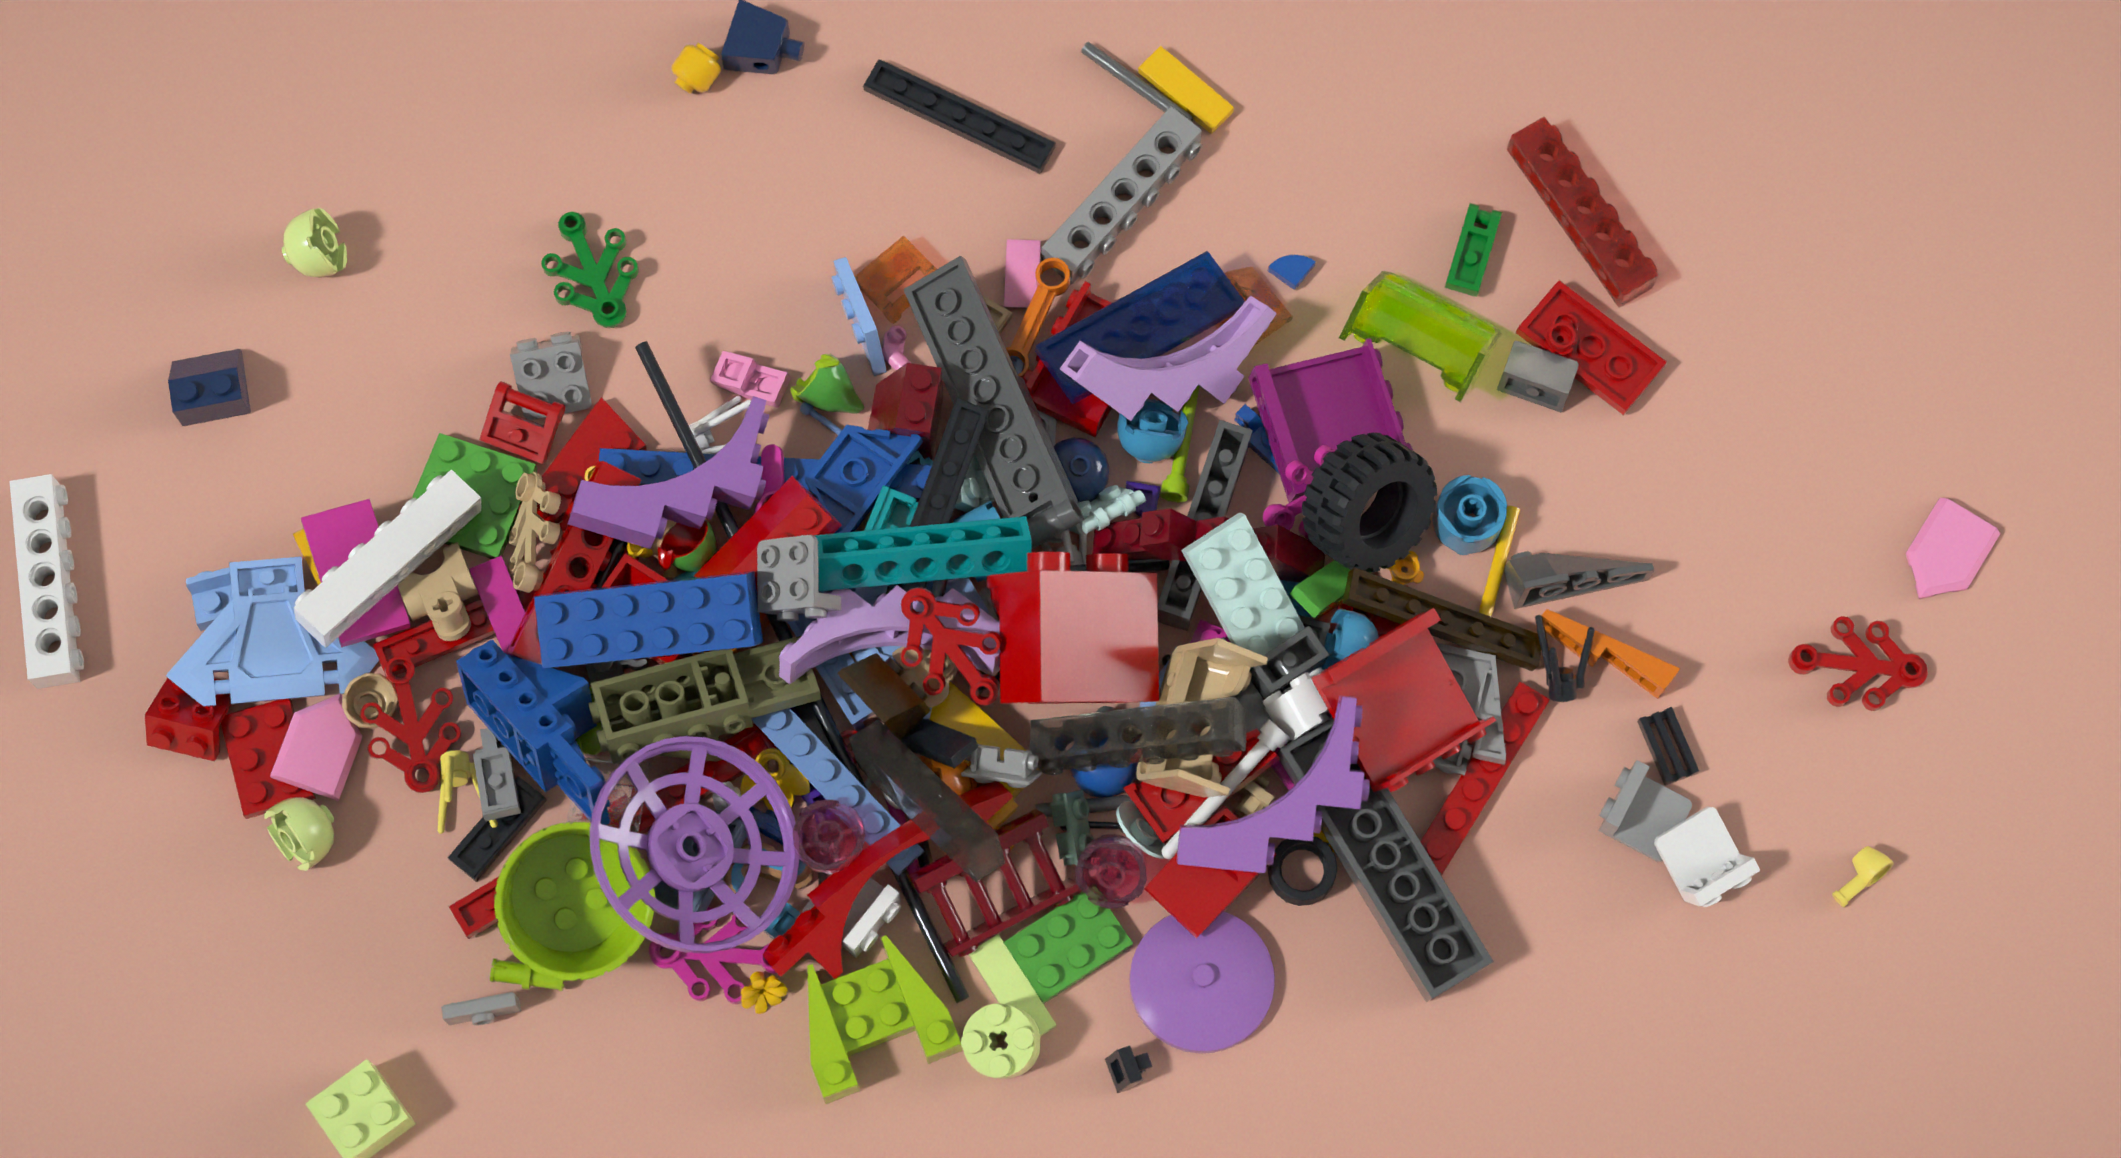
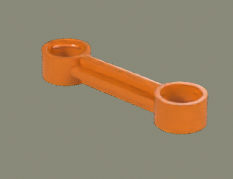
(1037, 311)

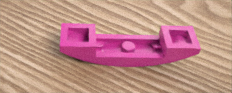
(499, 599)

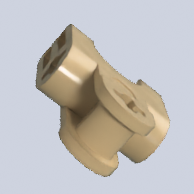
(442, 595)

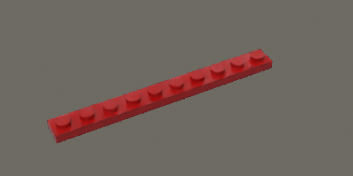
(477, 909)

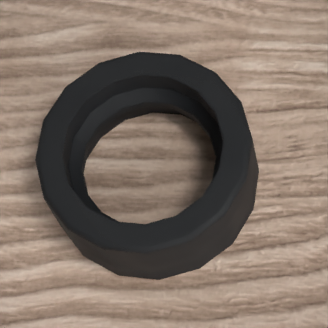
(1305, 897)

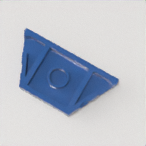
(856, 469)

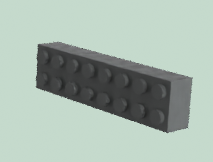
(1395, 879)

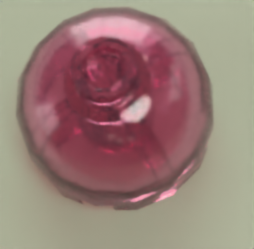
(828, 836)
(1111, 871)

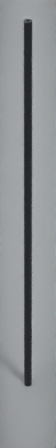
(819, 707)

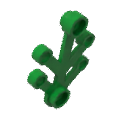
(594, 274)

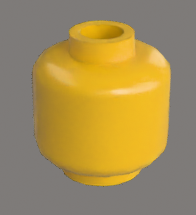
(696, 68)

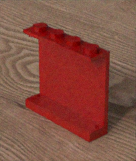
(1407, 703)

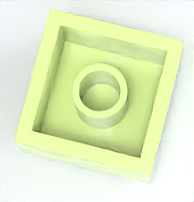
(360, 1112)

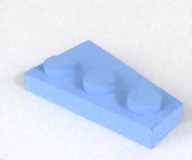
(857, 310)

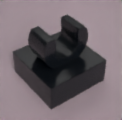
(1126, 1068)

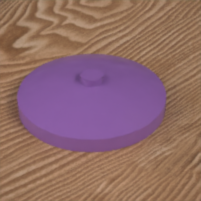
(1203, 989)

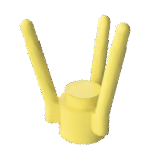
(455, 773)

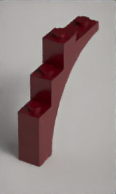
(1166, 532)

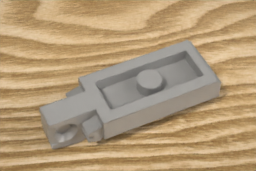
(495, 778)

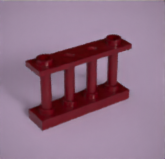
(934, 876)

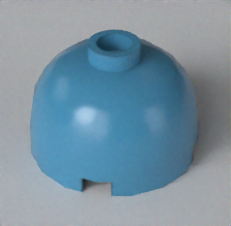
(1153, 432)
(1350, 635)

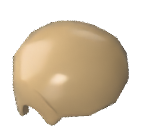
(366, 689)

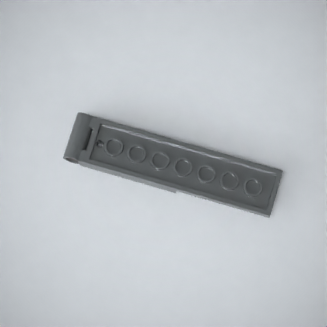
(978, 369)

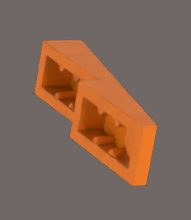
(1642, 668)

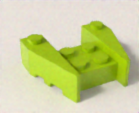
(868, 1011)

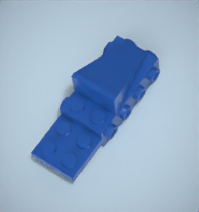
(536, 719)

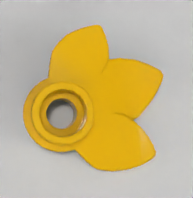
(787, 777)

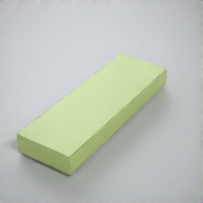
(1009, 982)

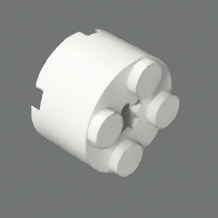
(1298, 707)

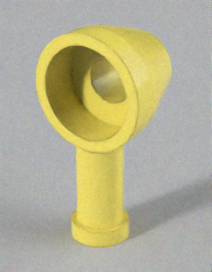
(1870, 867)

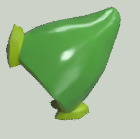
(828, 388)

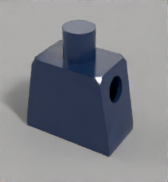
(758, 41)

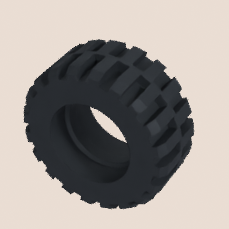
(1348, 482)

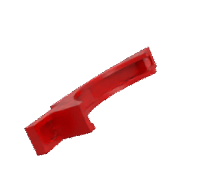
(822, 926)

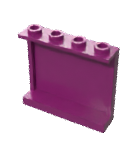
(1323, 405)

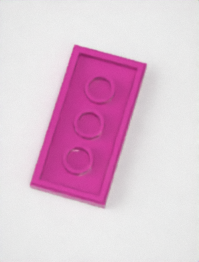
(330, 540)

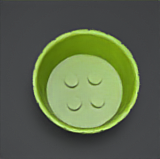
(556, 909)

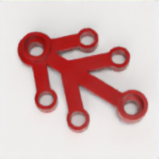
(948, 642)
(1864, 664)
(411, 731)

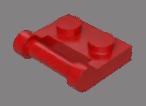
(517, 433)

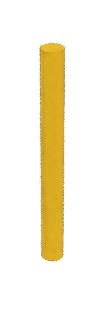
(1499, 561)

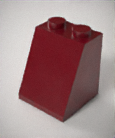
(910, 404)

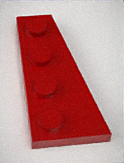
(599, 430)
(1169, 808)

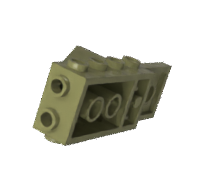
(694, 698)

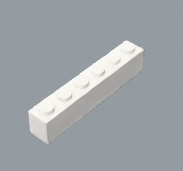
(387, 558)

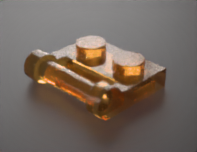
(889, 273)

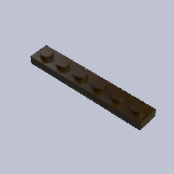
(1457, 622)

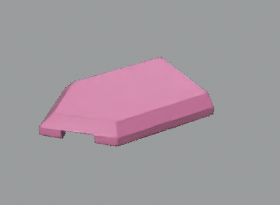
(1949, 549)
(318, 749)

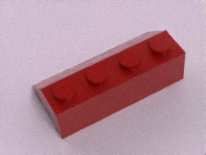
(786, 514)

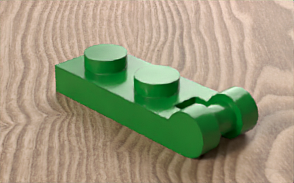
(1473, 251)

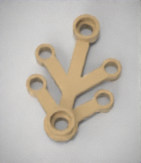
(531, 491)

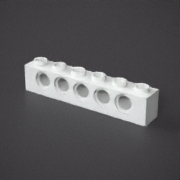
(28, 499)

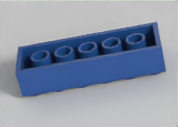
(648, 619)

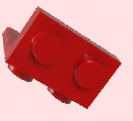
(183, 725)

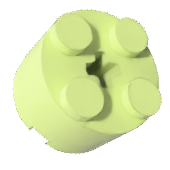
(980, 1042)

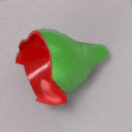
(687, 547)

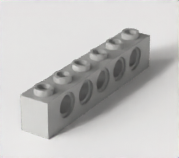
(1170, 131)

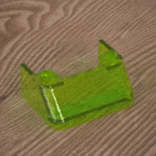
(1424, 327)

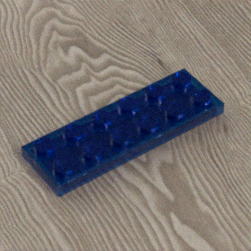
(1147, 319)

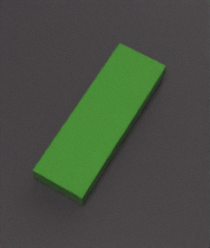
(1322, 589)

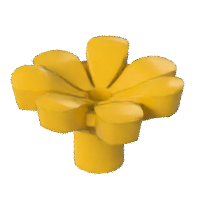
(762, 992)

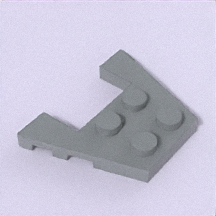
(1479, 682)

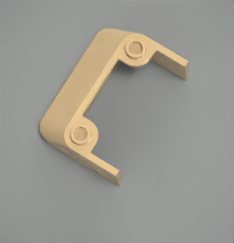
(1199, 673)

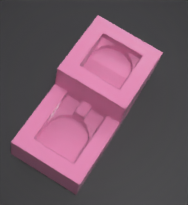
(1020, 270)
(748, 379)

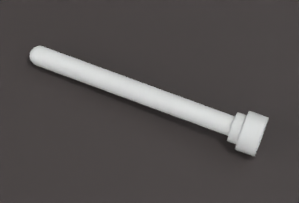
(1269, 740)

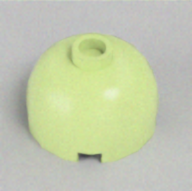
(312, 244)
(301, 830)

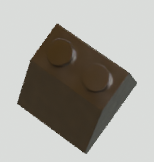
(886, 694)

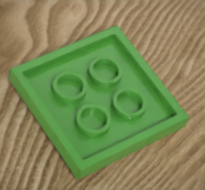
(492, 478)

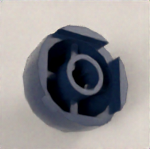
(1084, 466)

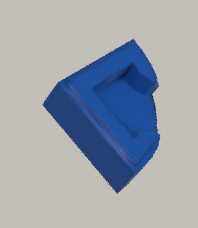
(1291, 269)

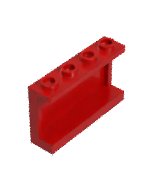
(1089, 413)

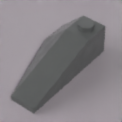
(1556, 576)

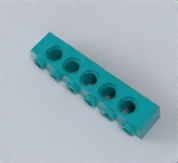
(923, 553)

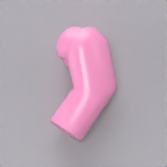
(894, 346)

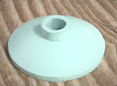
(1139, 830)

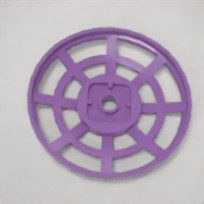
(708, 832)

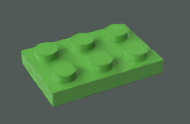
(1067, 945)

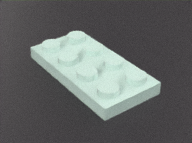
(1243, 586)

